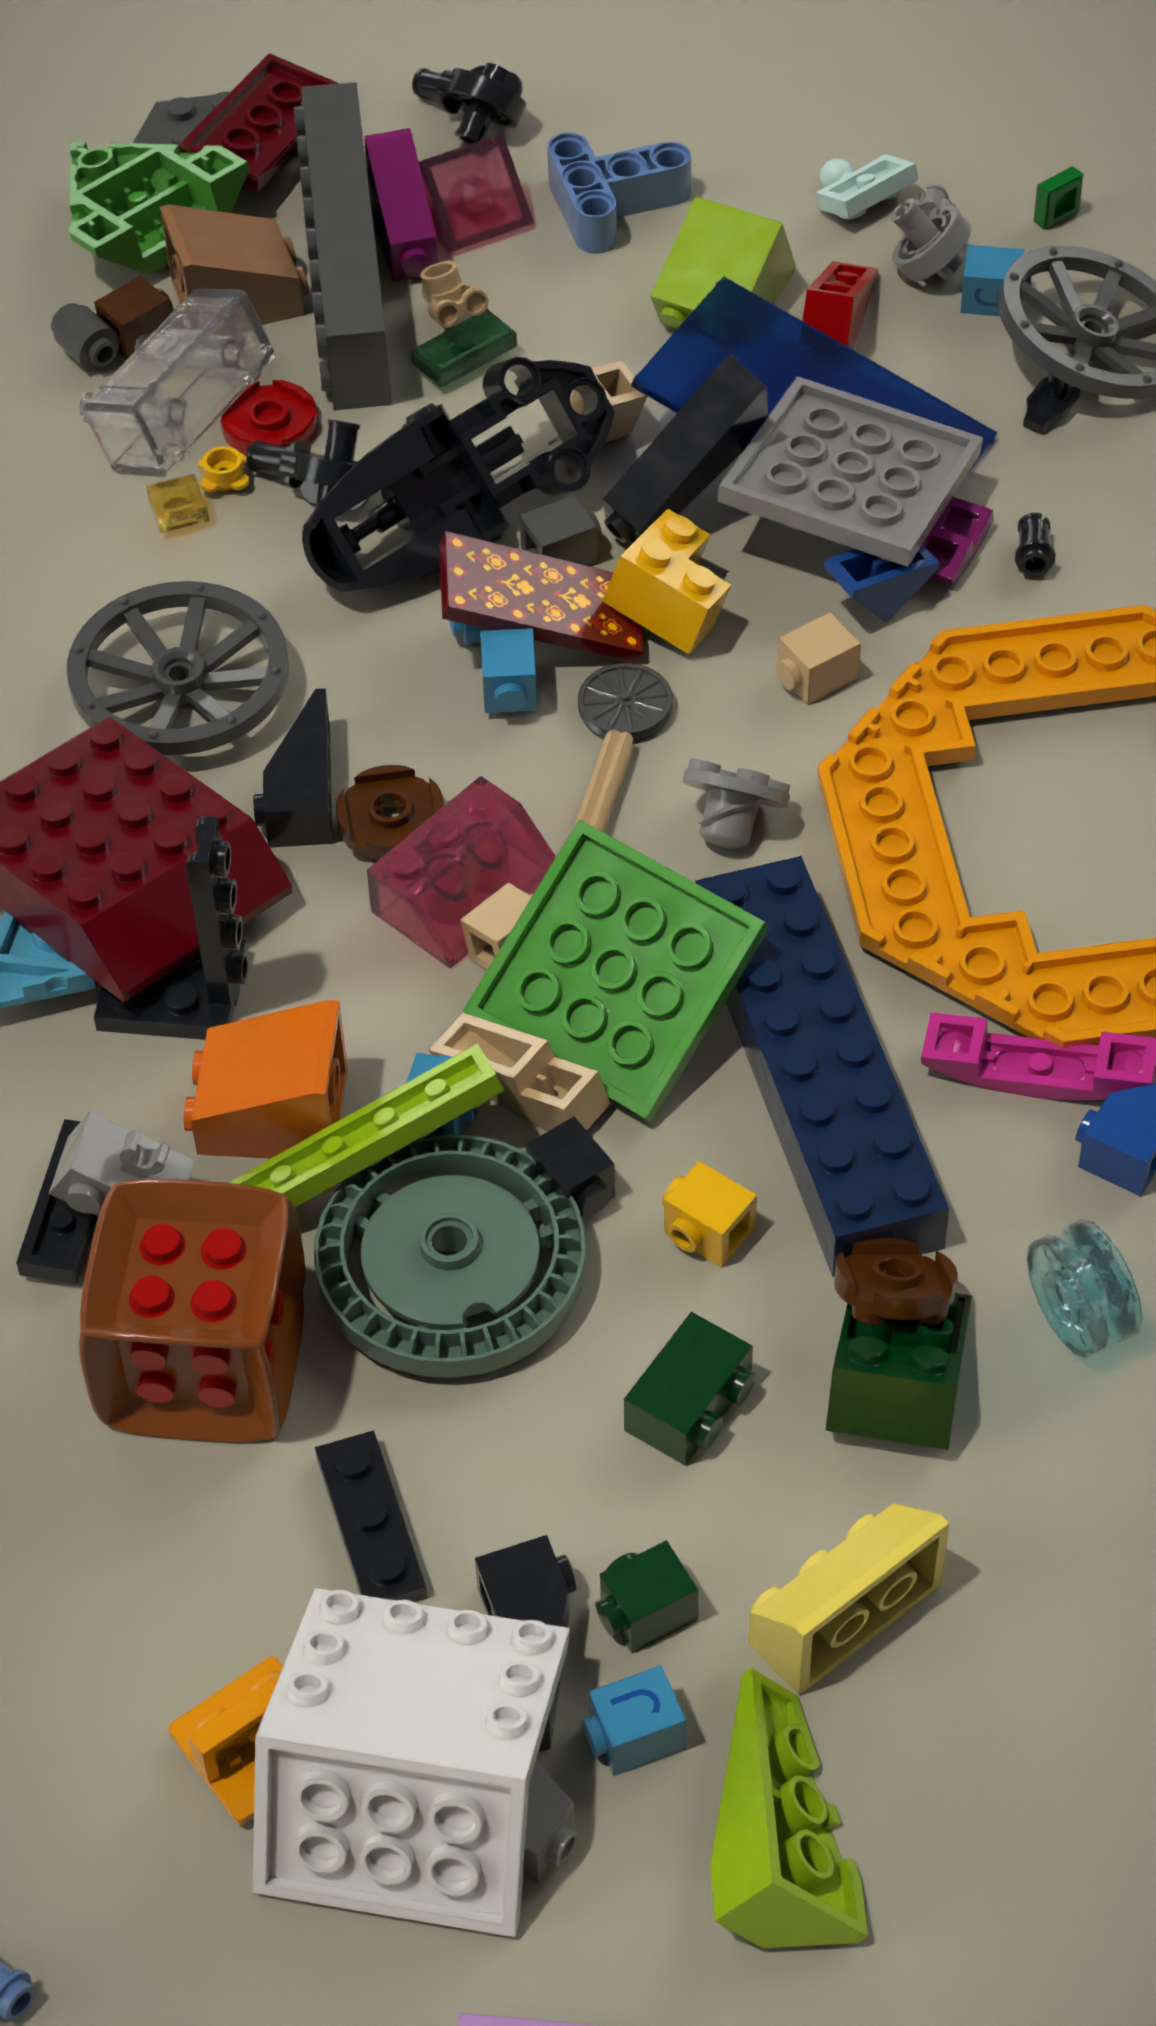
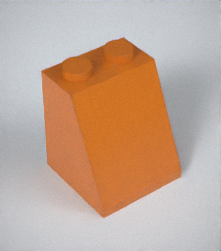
(268, 1082)

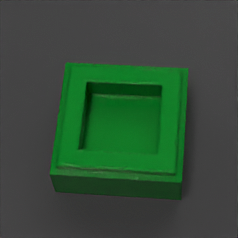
(1058, 197)

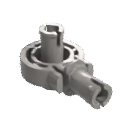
(932, 235)

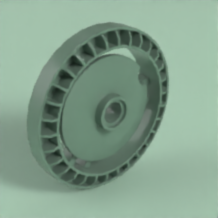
(440, 1200)

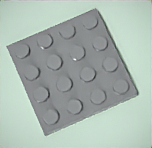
(850, 471)

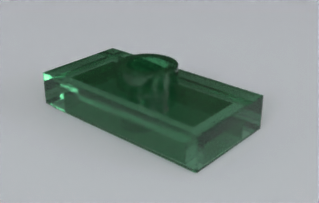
(464, 348)

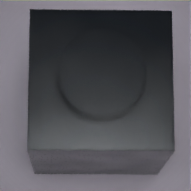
(575, 1165)

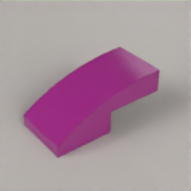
(957, 538)

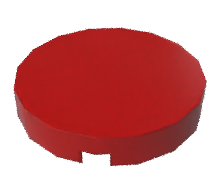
(271, 415)

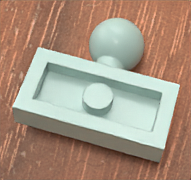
(852, 191)

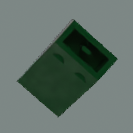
(899, 1378)

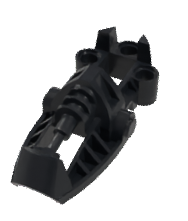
(443, 482)

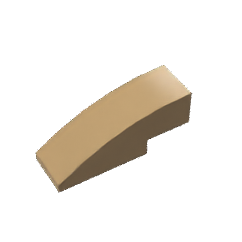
(534, 1081)

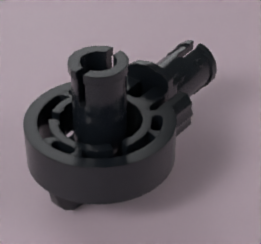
(483, 93)
(309, 471)

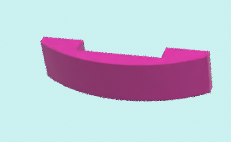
(1036, 1066)

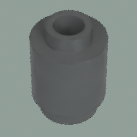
(85, 336)

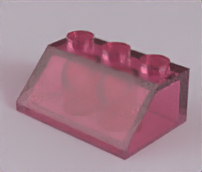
(455, 865)

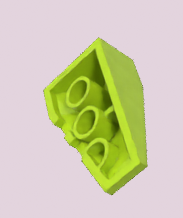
(774, 1842)

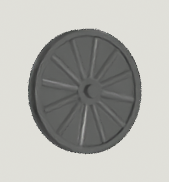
(625, 700)

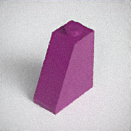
(400, 203)

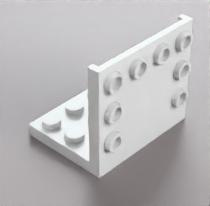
(403, 1760)

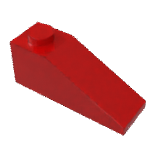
(839, 300)

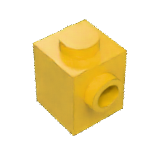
(708, 1213)

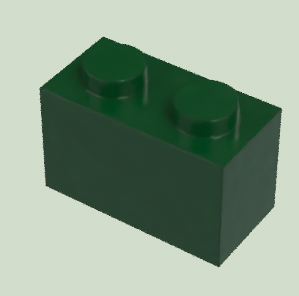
(689, 1389)

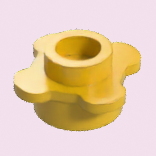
(223, 470)

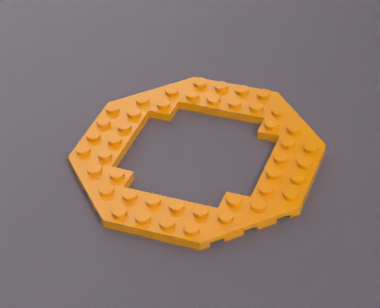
(897, 848)

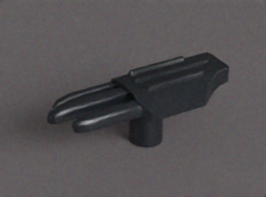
(1049, 403)

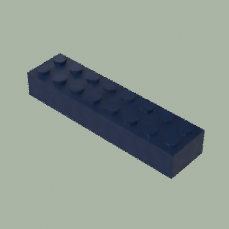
(826, 1072)

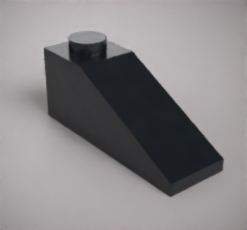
(298, 782)
(528, 1585)

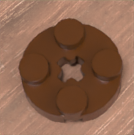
(363, 805)
(895, 1282)

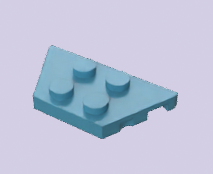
(33, 968)

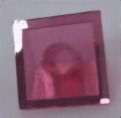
(474, 193)

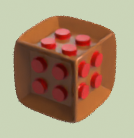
(193, 1310)

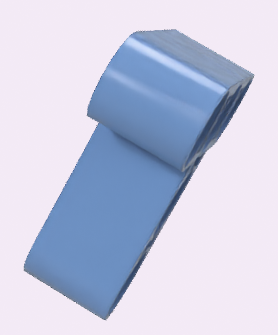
(613, 185)

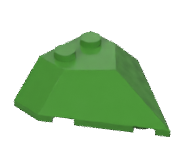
(122, 187)

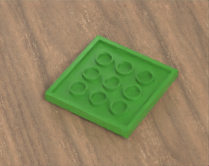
(618, 966)

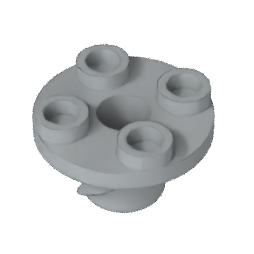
(733, 801)

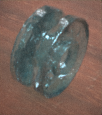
(1084, 1288)

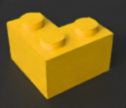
(665, 586)

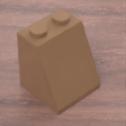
(237, 254)

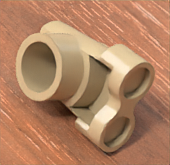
(450, 297)

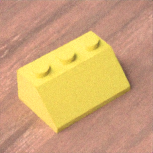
(849, 1593)

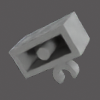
(106, 1154)

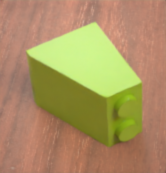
(718, 244)

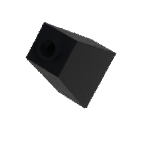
(689, 451)

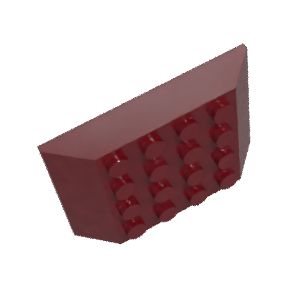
(101, 855)

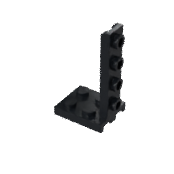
(208, 985)

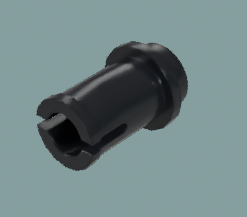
(1034, 551)

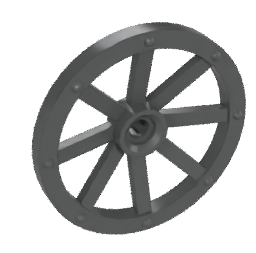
(1085, 329)
(180, 673)

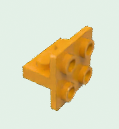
(222, 1737)

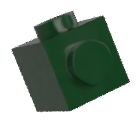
(646, 1596)

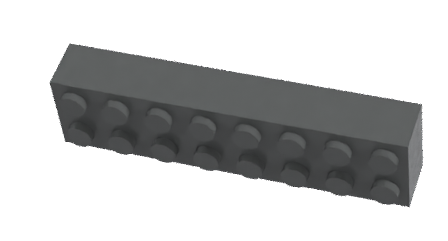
(342, 247)

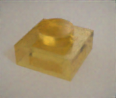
(177, 503)

